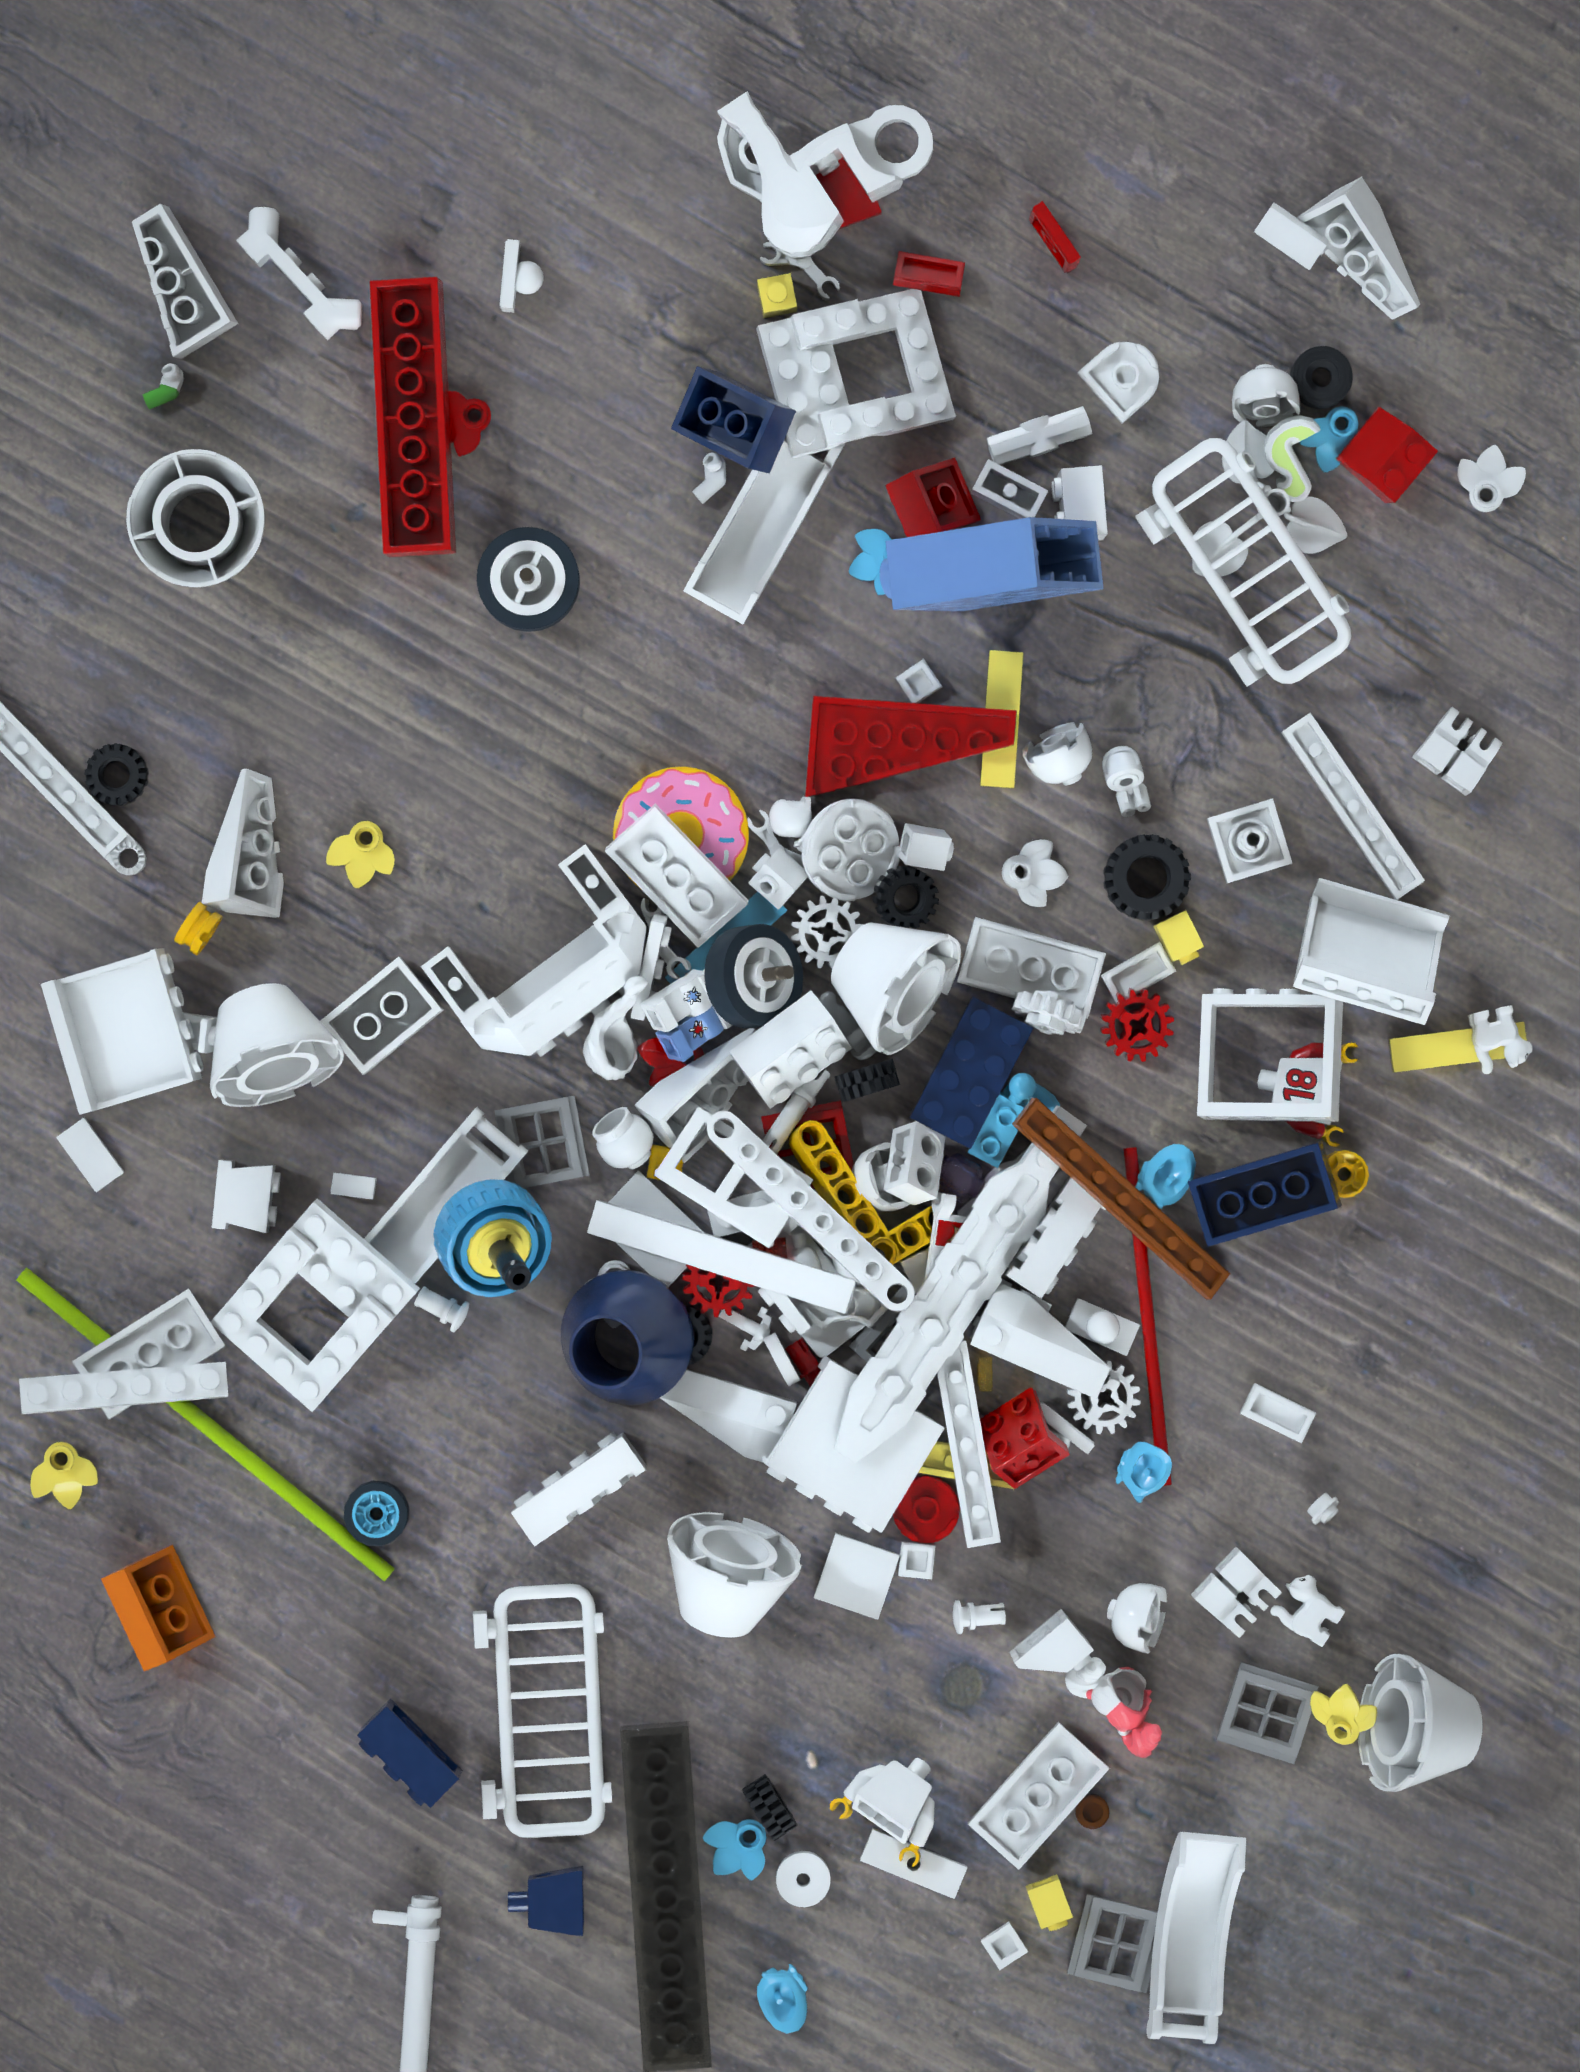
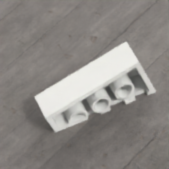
(185, 292)

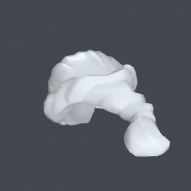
(610, 1043)

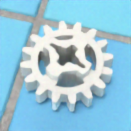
(831, 917)
(1049, 1012)
(1095, 1411)

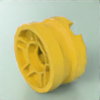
(198, 928)
(1356, 1165)

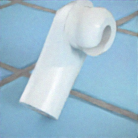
(714, 477)

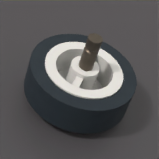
(528, 579)
(752, 975)

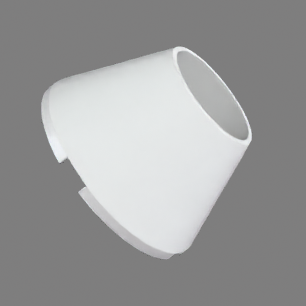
(164, 487)
(893, 980)
(269, 1047)
(729, 1571)
(1420, 1726)

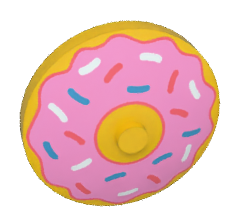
(701, 809)

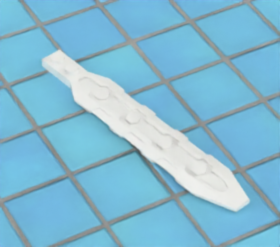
(948, 1300)

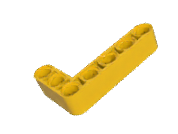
(859, 1207)

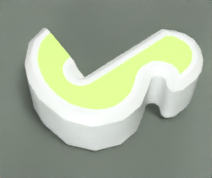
(1284, 459)

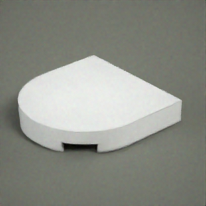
(1122, 377)

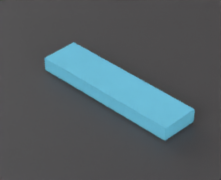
(756, 912)

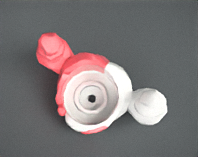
(1123, 1701)

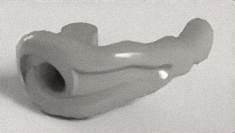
(856, 1038)

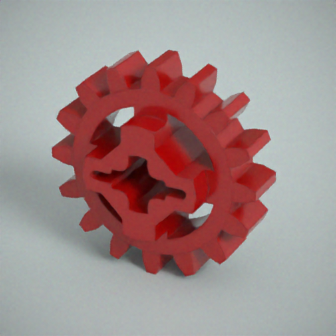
(1127, 1037)
(716, 1303)

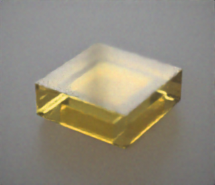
(984, 1373)

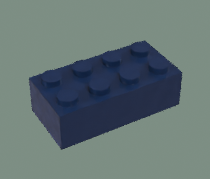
(971, 1072)
(1265, 1193)

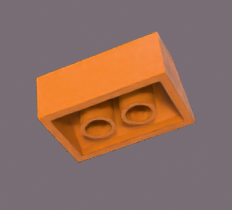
(158, 1608)

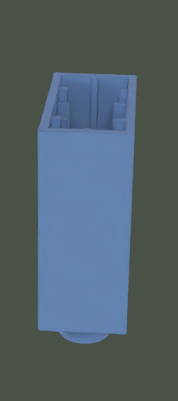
(992, 565)

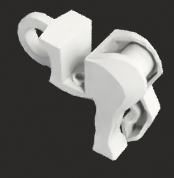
(795, 206)

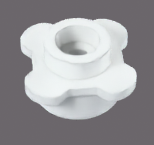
(1323, 1509)

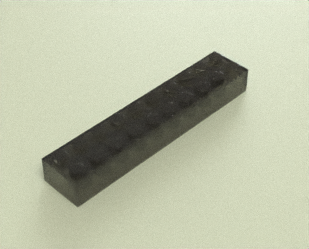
(666, 1896)

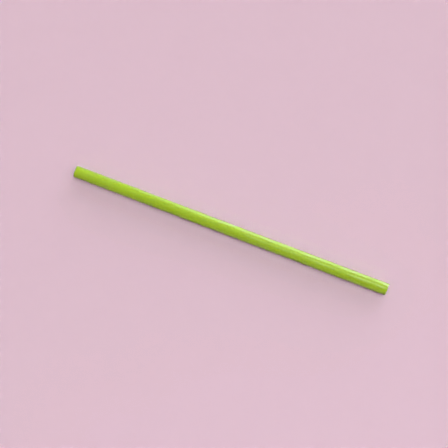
(220, 1436)

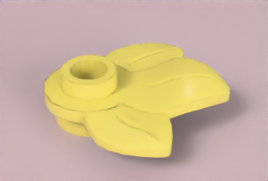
(361, 859)
(63, 1480)
(1343, 1711)

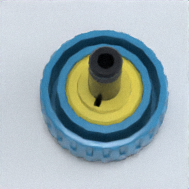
(492, 1238)

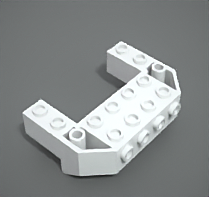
(562, 987)

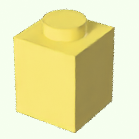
(777, 295)
(1179, 937)
(1049, 1903)

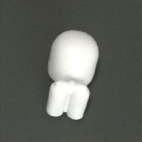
(1125, 775)
(791, 819)

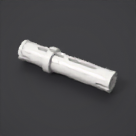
(793, 1111)

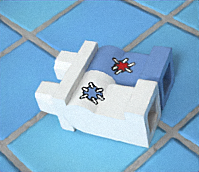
(683, 1016)

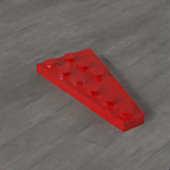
(880, 739)

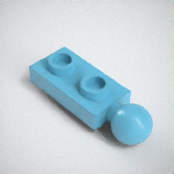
(998, 1130)

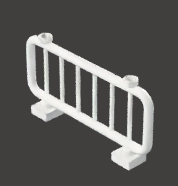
(1164, 519)
(498, 1630)

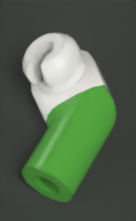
(168, 389)

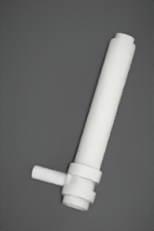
(422, 1937)

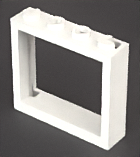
(1325, 1111)

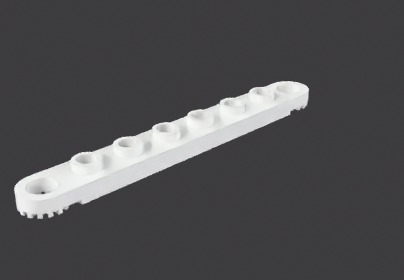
(66, 793)
(810, 1211)

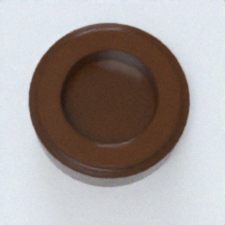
(1092, 1811)

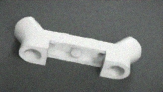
(261, 244)

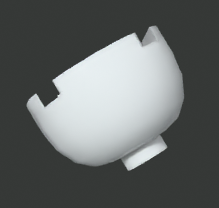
(1265, 396)
(1061, 754)
(870, 1175)
(1138, 1616)

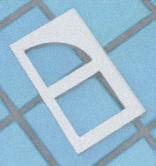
(759, 1222)

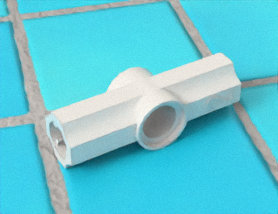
(1039, 436)

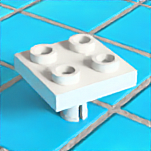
(1249, 840)

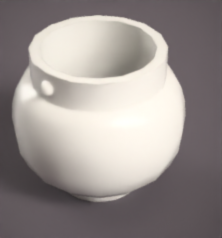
(623, 1139)

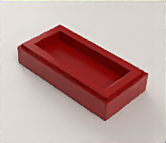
(929, 273)

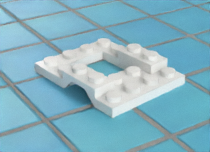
(809, 379)
(344, 1272)

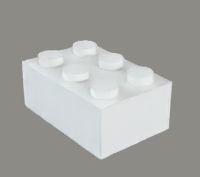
(381, 1015)
(790, 1049)

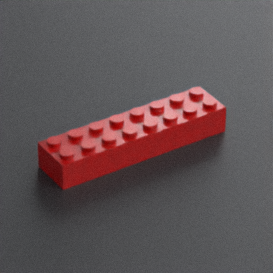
(412, 417)

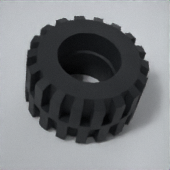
(1174, 864)

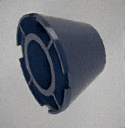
(652, 1316)

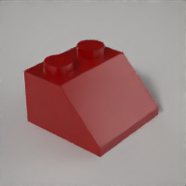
(1386, 455)
(933, 499)

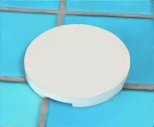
(850, 848)

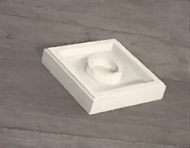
(856, 1576)

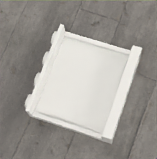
(1370, 951)
(122, 1031)
(863, 1489)

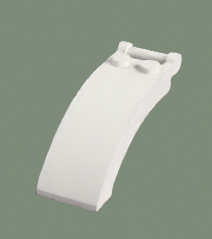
(758, 532)
(408, 1226)
(1194, 1933)

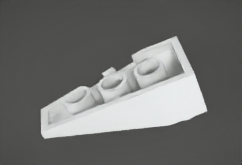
(1363, 246)
(243, 864)
(702, 1083)
(1030, 1337)
(733, 1413)

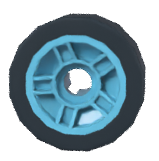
(359, 1519)

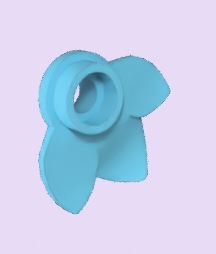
(1330, 439)
(867, 564)
(734, 1851)

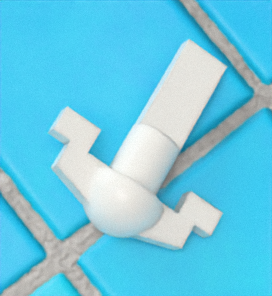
(753, 1328)

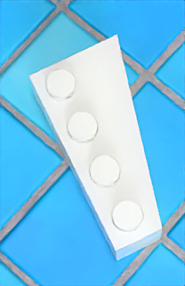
(1054, 1239)
(578, 1488)

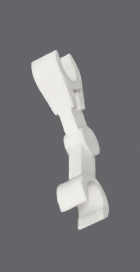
(805, 264)
(767, 835)
(666, 953)

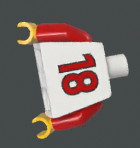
(1301, 1082)

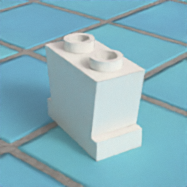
(245, 1196)

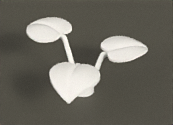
(1311, 523)

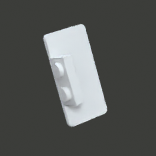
(821, 1341)

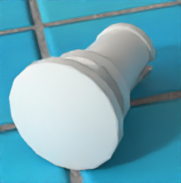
(443, 1308)
(979, 1615)

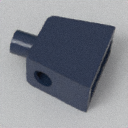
(553, 1901)

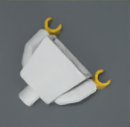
(895, 1801)

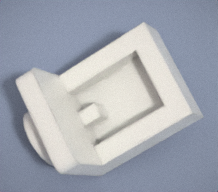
(204, 1031)

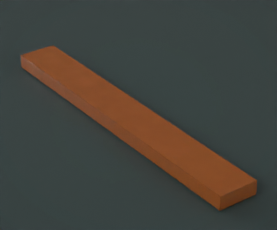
(1121, 1198)

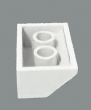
(1053, 1647)

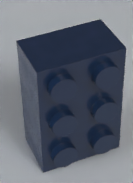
(733, 419)
(409, 1754)

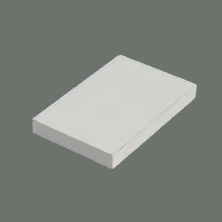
(644, 1197)

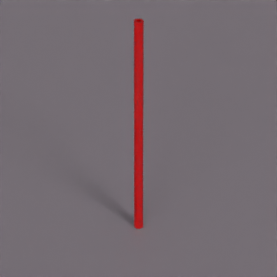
(1148, 1321)

